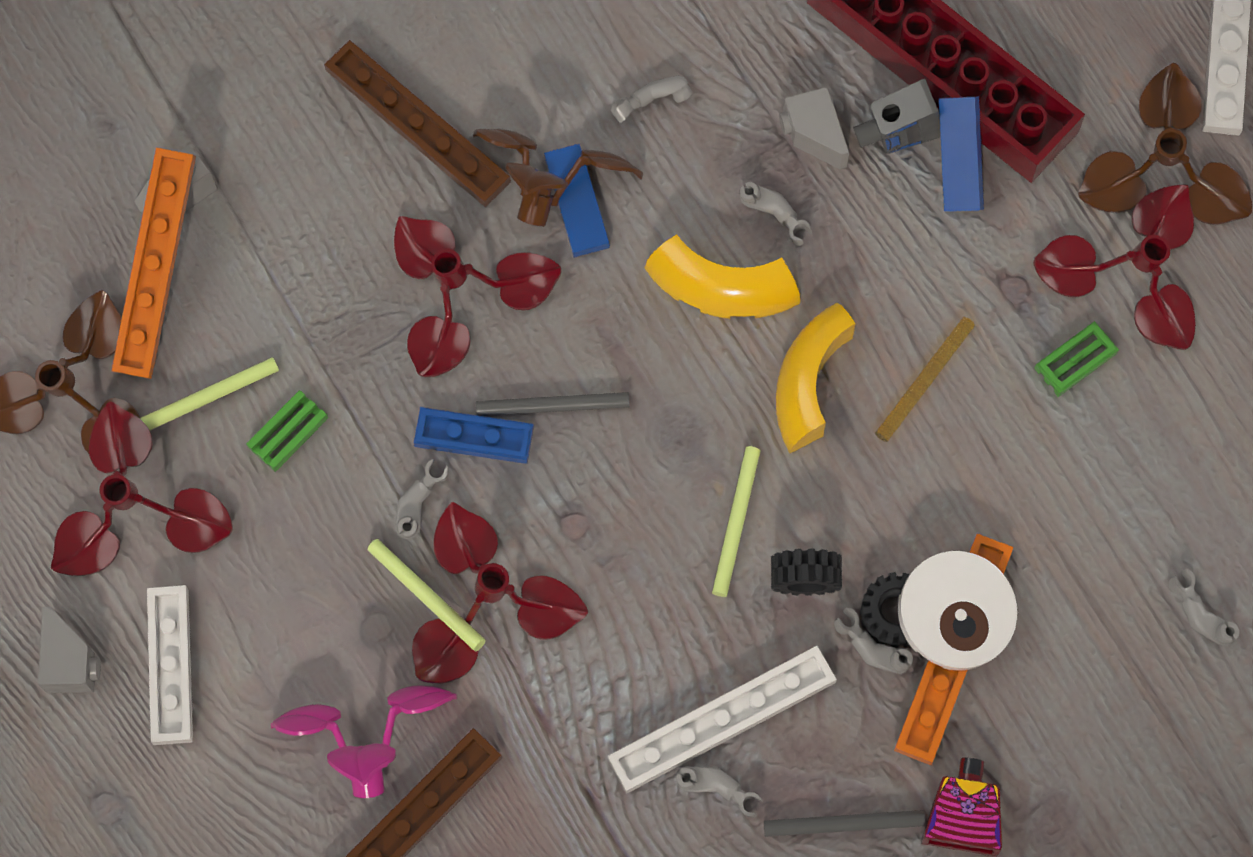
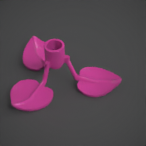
(362, 763)

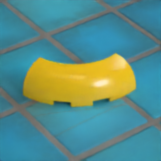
(720, 288)
(796, 395)

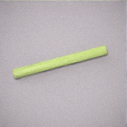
(210, 394)
(736, 521)
(426, 595)

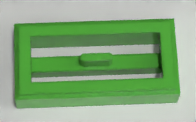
(1053, 377)
(277, 420)

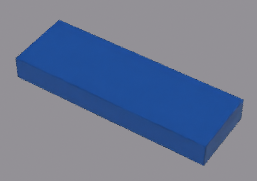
(961, 154)
(578, 203)
(473, 435)

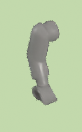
(642, 97)
(774, 203)
(409, 505)
(1201, 620)
(873, 653)
(715, 780)

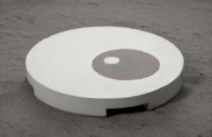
(957, 610)

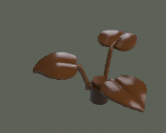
(1170, 103)
(536, 184)
(89, 330)

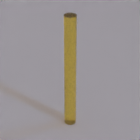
(925, 379)

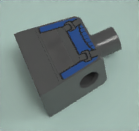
(901, 119)

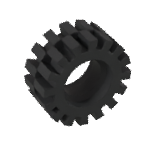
(806, 572)
(872, 613)

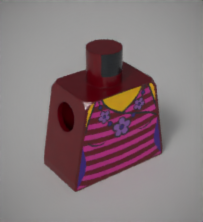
(966, 812)

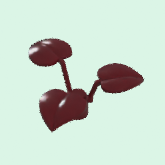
(1167, 224)
(429, 248)
(118, 442)
(468, 541)

